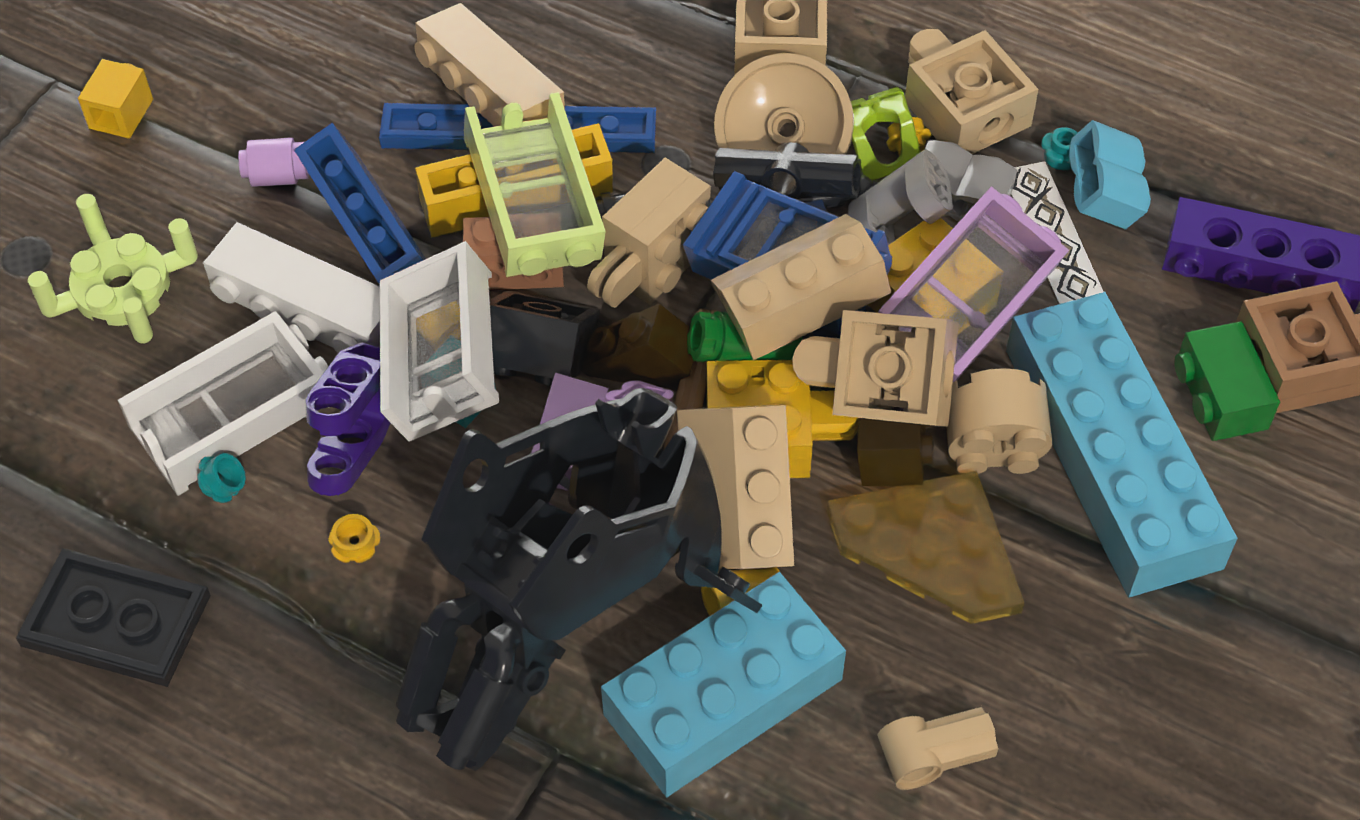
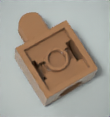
(1306, 344)

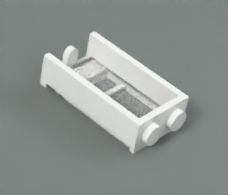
(436, 342)
(224, 399)

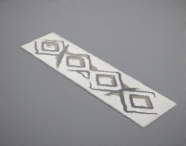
(1041, 202)

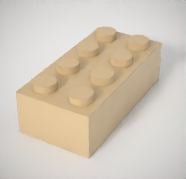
(779, 28)

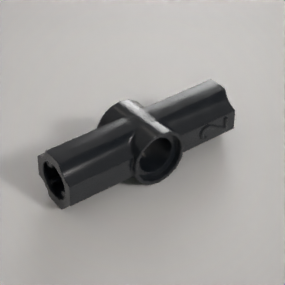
(792, 170)

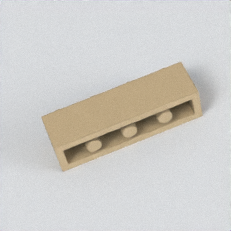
(481, 65)

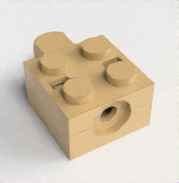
(967, 90)
(648, 235)
(884, 367)

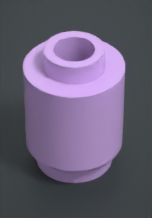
(271, 162)

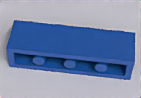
(358, 203)

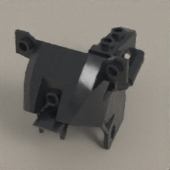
(546, 571)

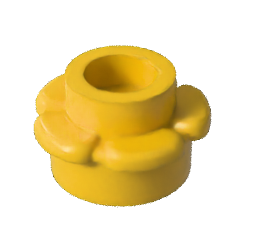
(894, 141)
(353, 527)

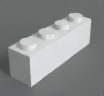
(299, 287)

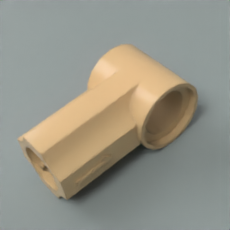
(923, 750)

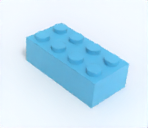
(722, 684)

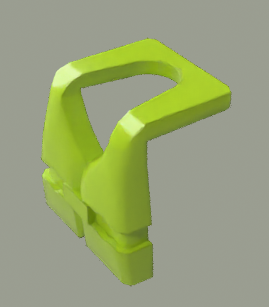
(883, 107)

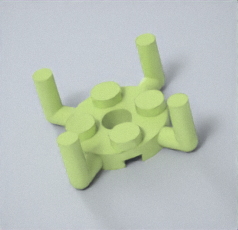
(113, 258)

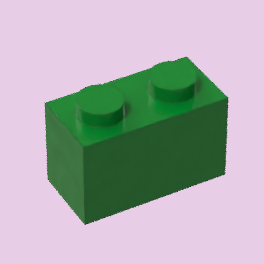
(1226, 381)

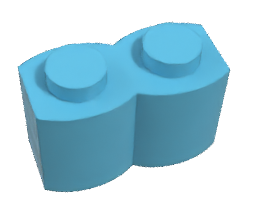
(1109, 175)

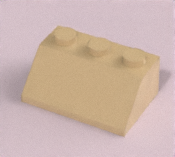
(803, 285)
(751, 481)

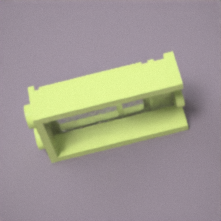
(535, 190)

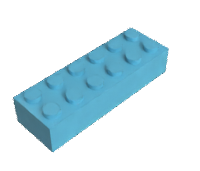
(1121, 446)

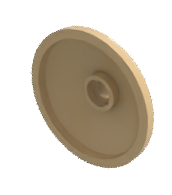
(780, 92)

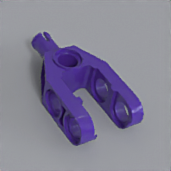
(354, 388)

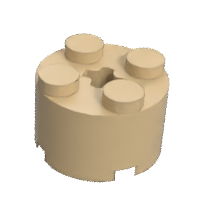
(999, 422)

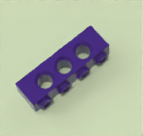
(1260, 251)

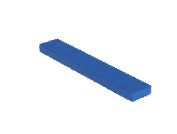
(443, 126)

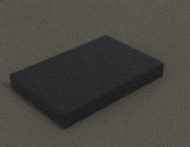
(114, 617)

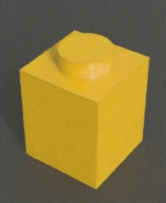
(115, 98)

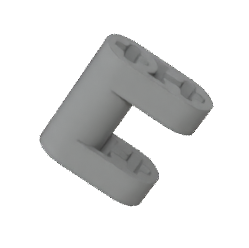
(915, 185)

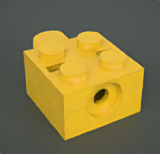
(776, 383)

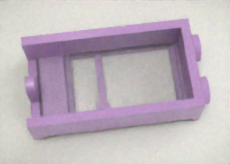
(980, 274)

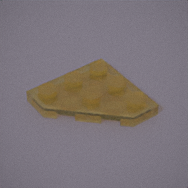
(932, 543)

